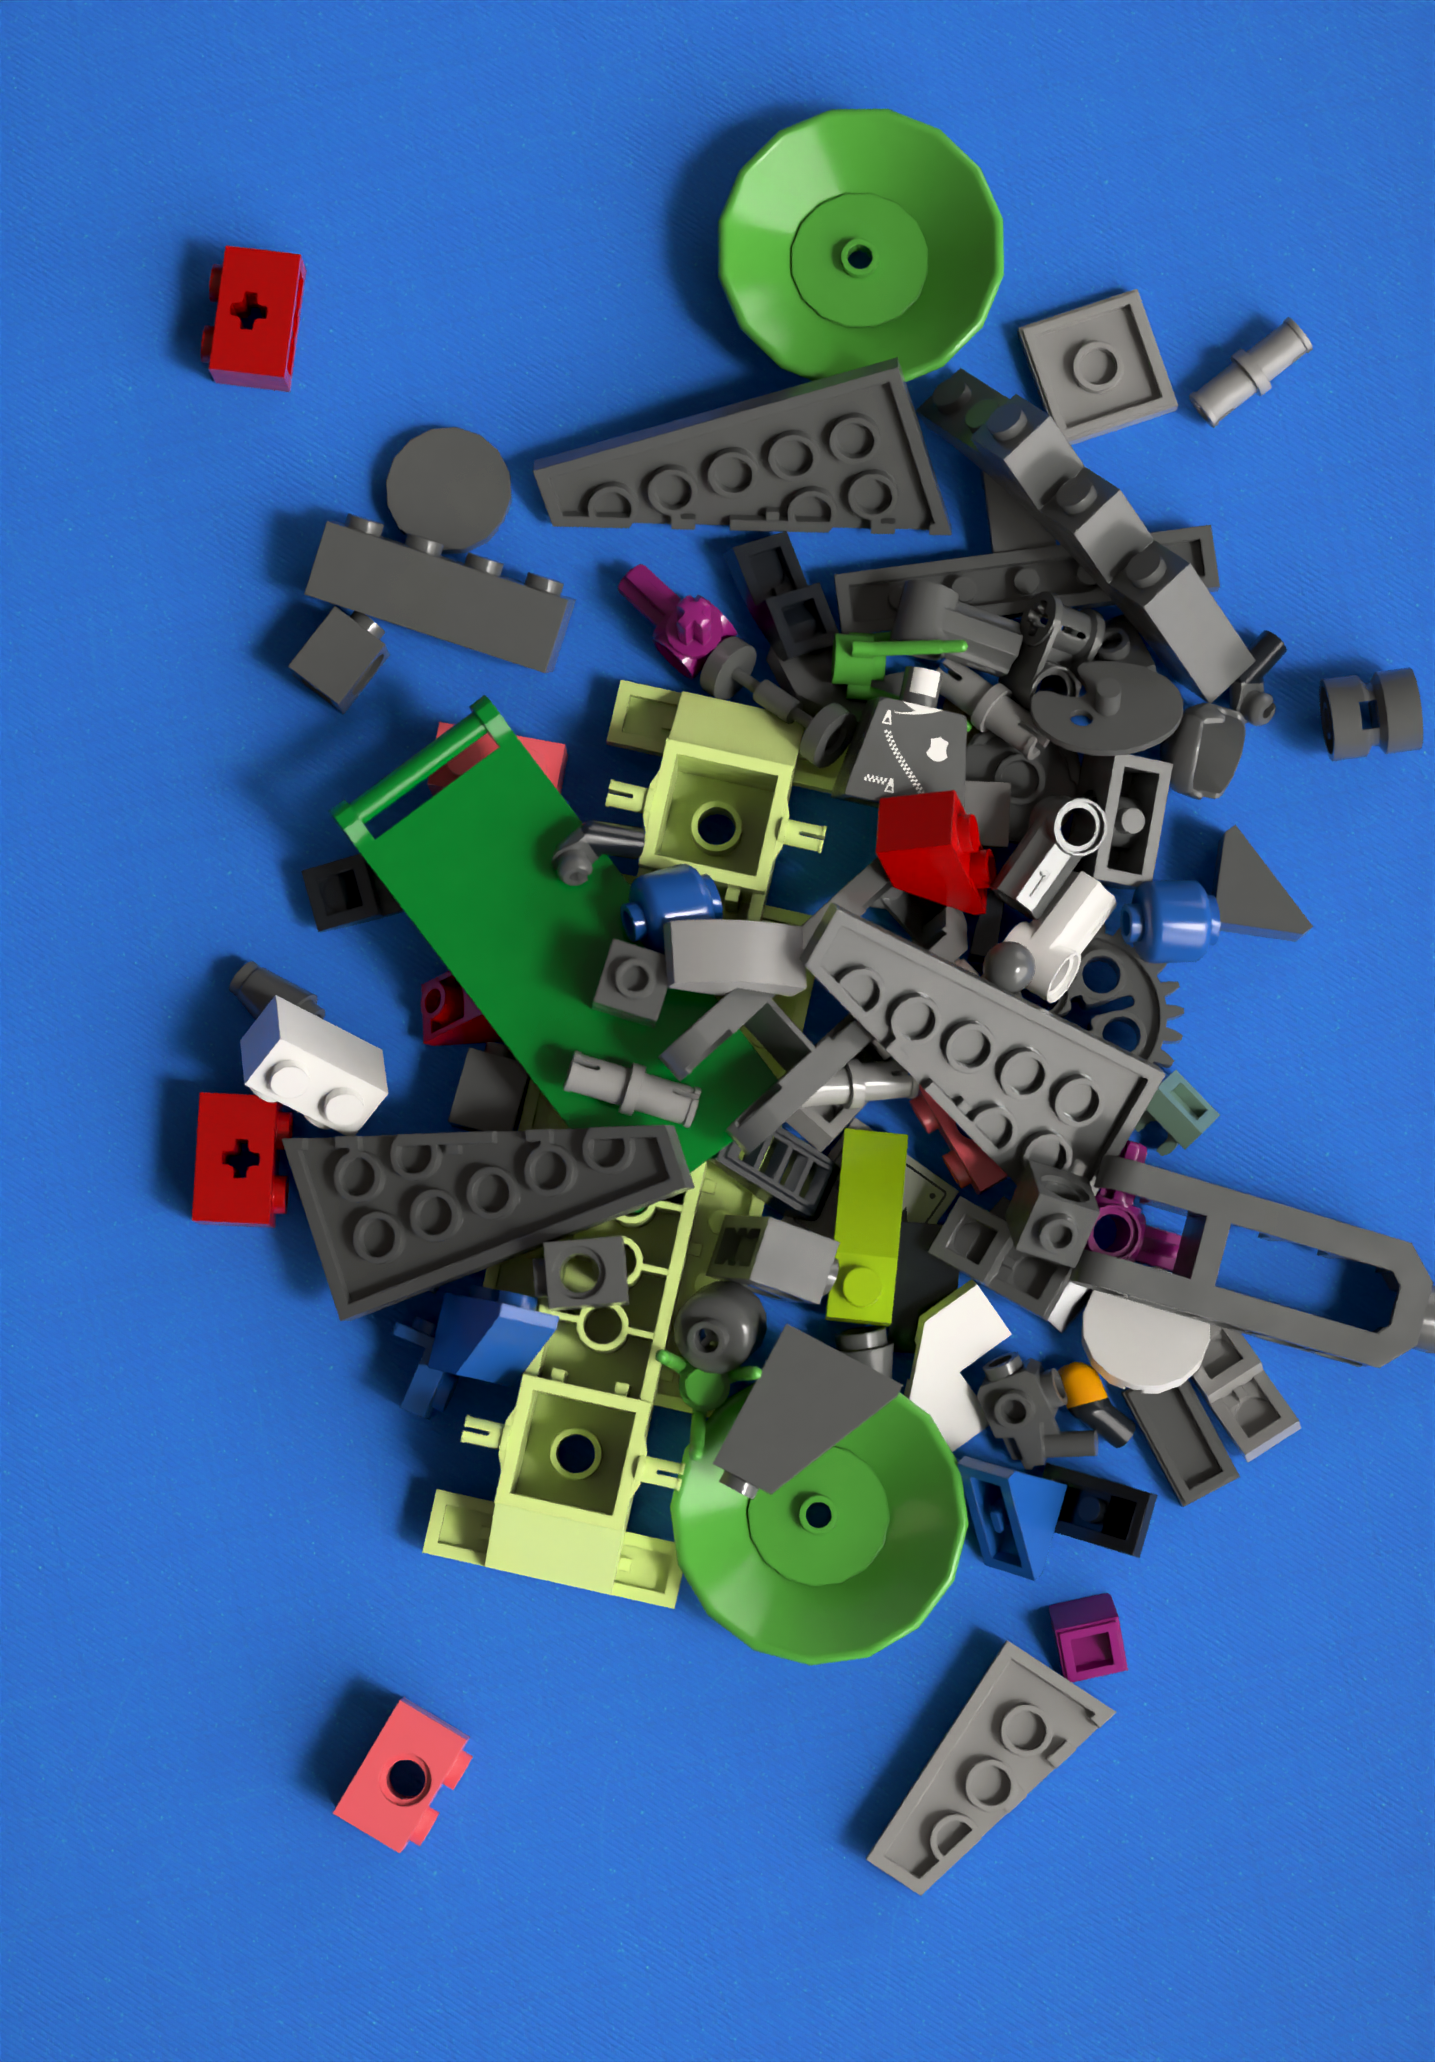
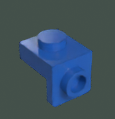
(429, 1387)

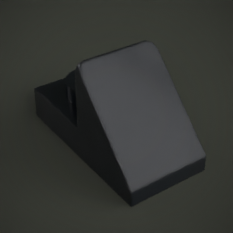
(1102, 1511)

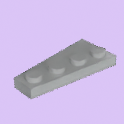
(995, 1752)

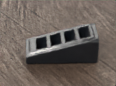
(804, 1182)

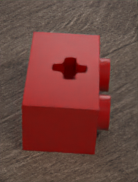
(267, 352)
(222, 1128)

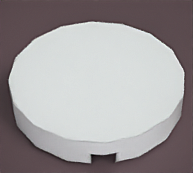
(1141, 1343)

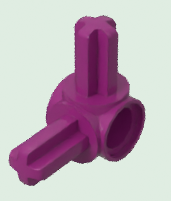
(684, 628)
(1133, 1237)

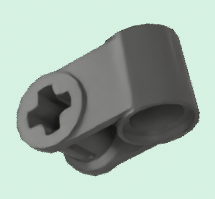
(1051, 652)

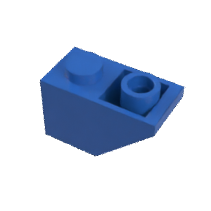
(489, 1335)

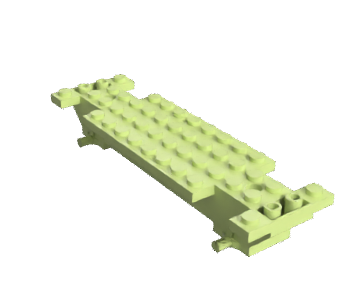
(601, 1362)

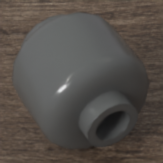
(720, 1327)

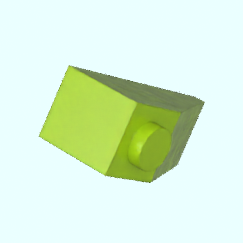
(868, 1227)

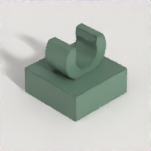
(1179, 1112)

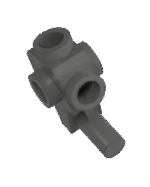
(1022, 1407)

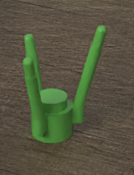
(862, 658)
(703, 1392)

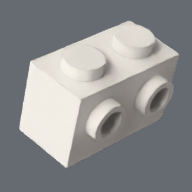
(313, 1067)

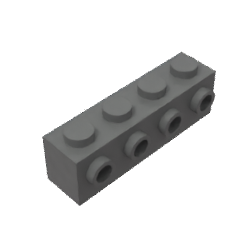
(441, 595)

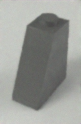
(798, 1412)

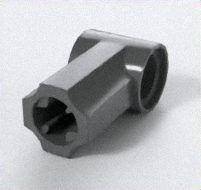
(936, 613)
(1044, 857)

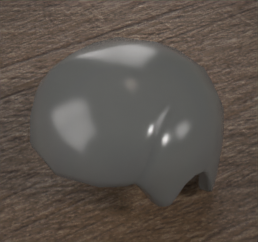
(1204, 750)

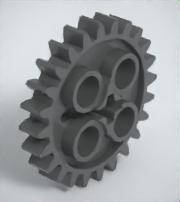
(1134, 979)

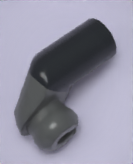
(1247, 691)
(590, 841)

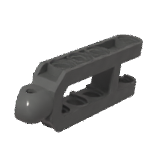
(809, 1065)
(1192, 1287)

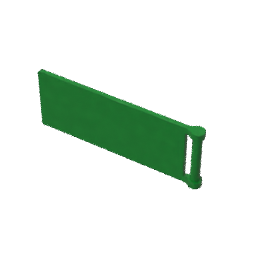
(523, 943)

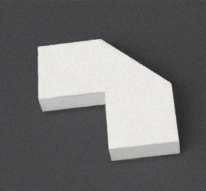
(947, 1342)

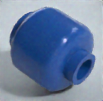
(665, 897)
(1171, 921)

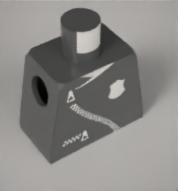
(905, 746)

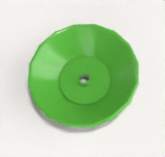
(872, 188)
(836, 1586)

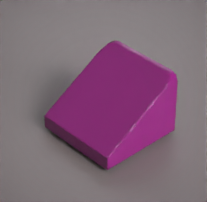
(1088, 1637)

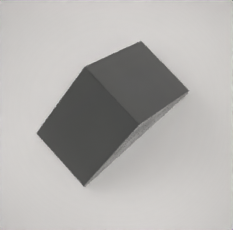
(1251, 896)

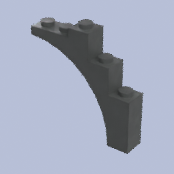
(1096, 526)

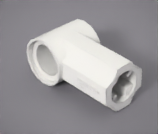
(1064, 933)

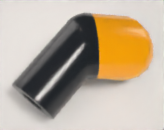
(1092, 1406)

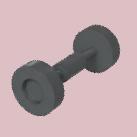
(730, 669)

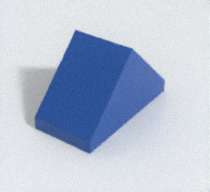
(1011, 1515)

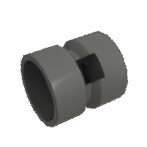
(1393, 714)

